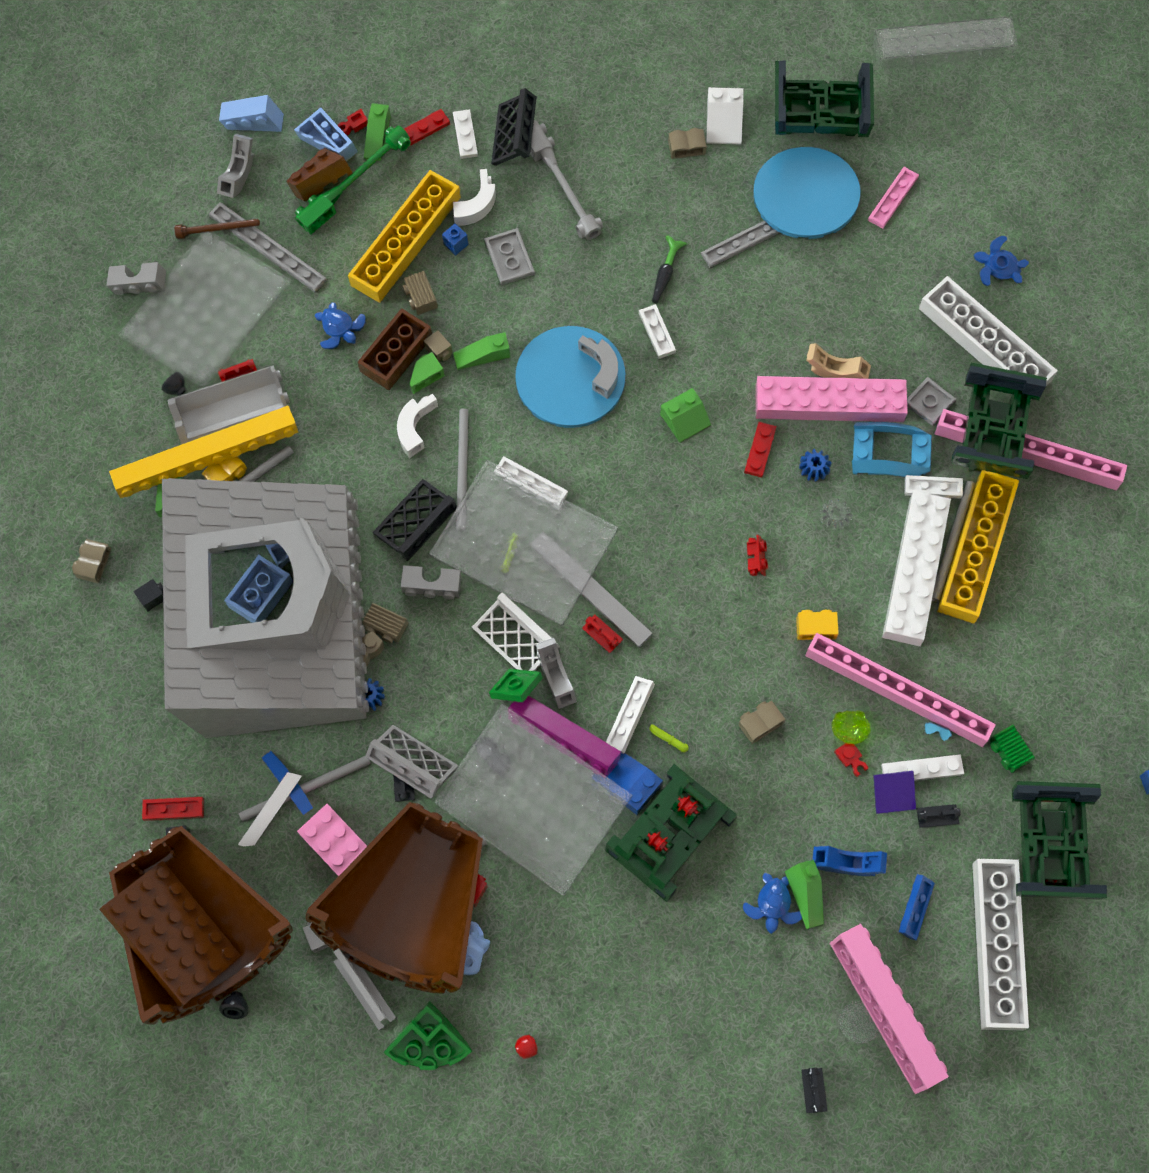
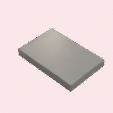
(509, 256)

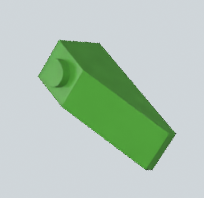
(377, 125)
(483, 351)
(807, 890)

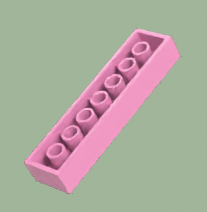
(831, 399)
(889, 1009)

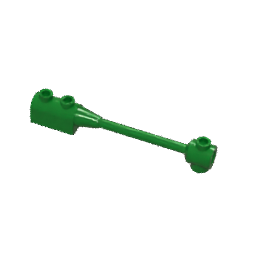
(322, 207)

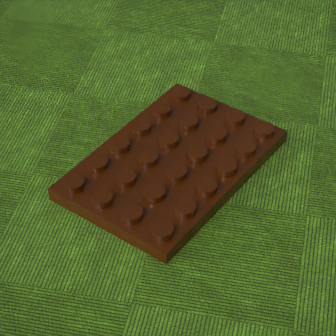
(170, 933)

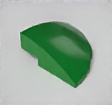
(428, 1041)

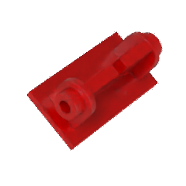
(237, 370)
(757, 549)
(602, 633)

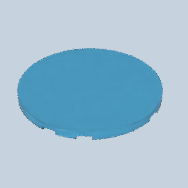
(806, 192)
(558, 378)

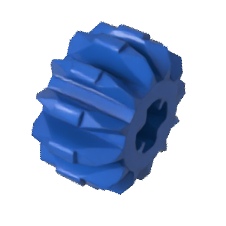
(822, 465)
(376, 694)

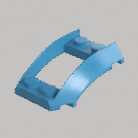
(863, 450)

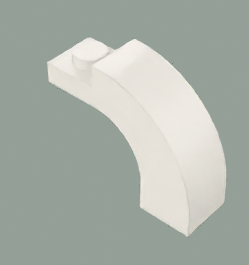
(477, 208)
(407, 422)

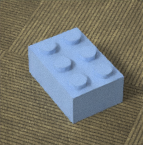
(259, 590)

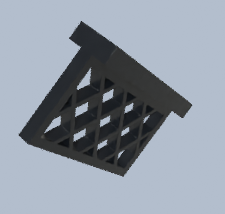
(522, 128)
(423, 531)

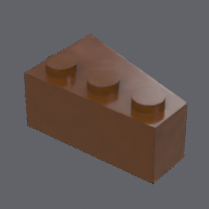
(317, 173)

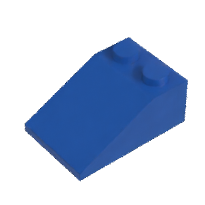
(637, 780)

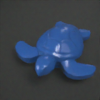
(999, 263)
(338, 325)
(773, 903)

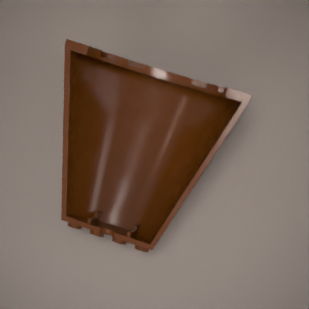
(406, 902)
(233, 906)

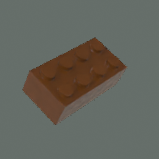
(394, 349)

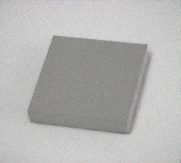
(929, 401)

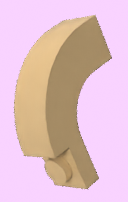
(834, 367)

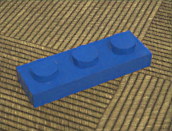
(916, 907)

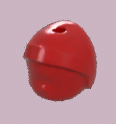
(526, 1046)

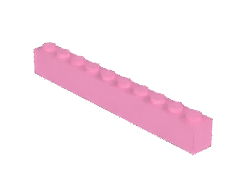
(1048, 455)
(900, 690)

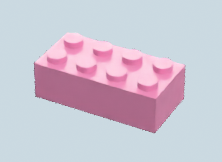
(332, 839)

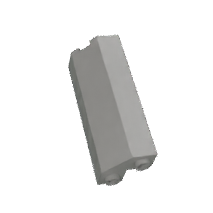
(227, 403)

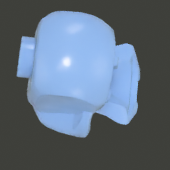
(476, 948)

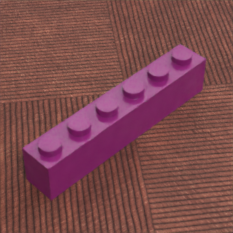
(573, 737)

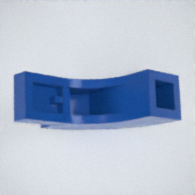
(850, 863)

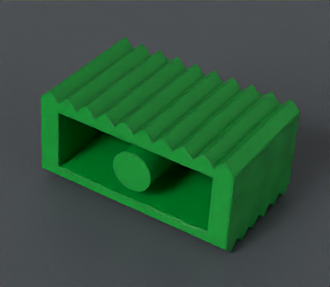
(1011, 749)

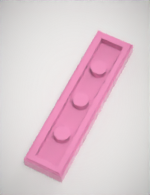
(893, 197)

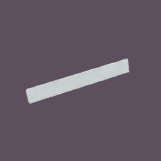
(270, 809)

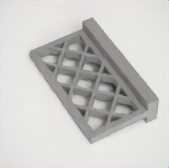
(407, 768)
(364, 990)

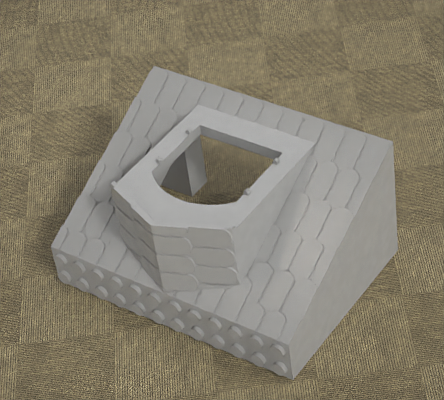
(273, 671)

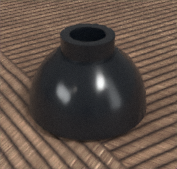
(174, 384)
(234, 1006)

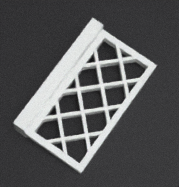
(522, 620)

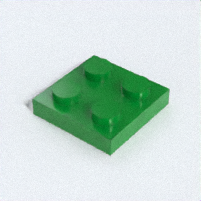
(515, 685)

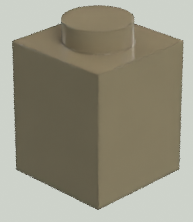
(438, 346)

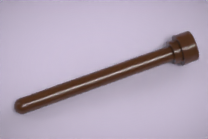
(182, 231)

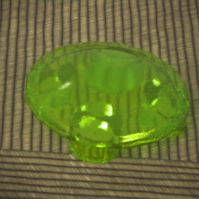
(851, 726)

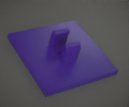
(894, 792)

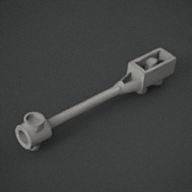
(543, 149)

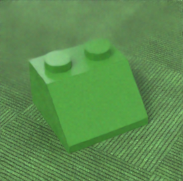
(685, 415)

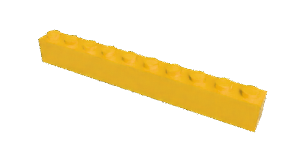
(204, 452)

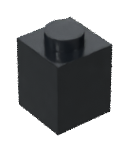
(150, 594)

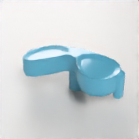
(931, 728)

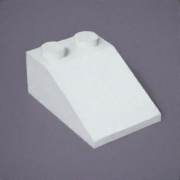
(724, 115)

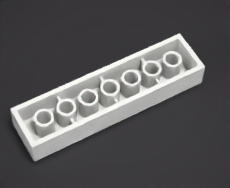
(981, 331)
(916, 568)
(1000, 945)

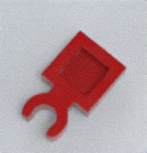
(355, 122)
(849, 756)

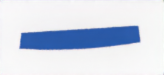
(279, 772)

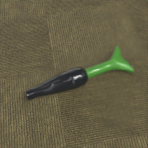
(666, 270)

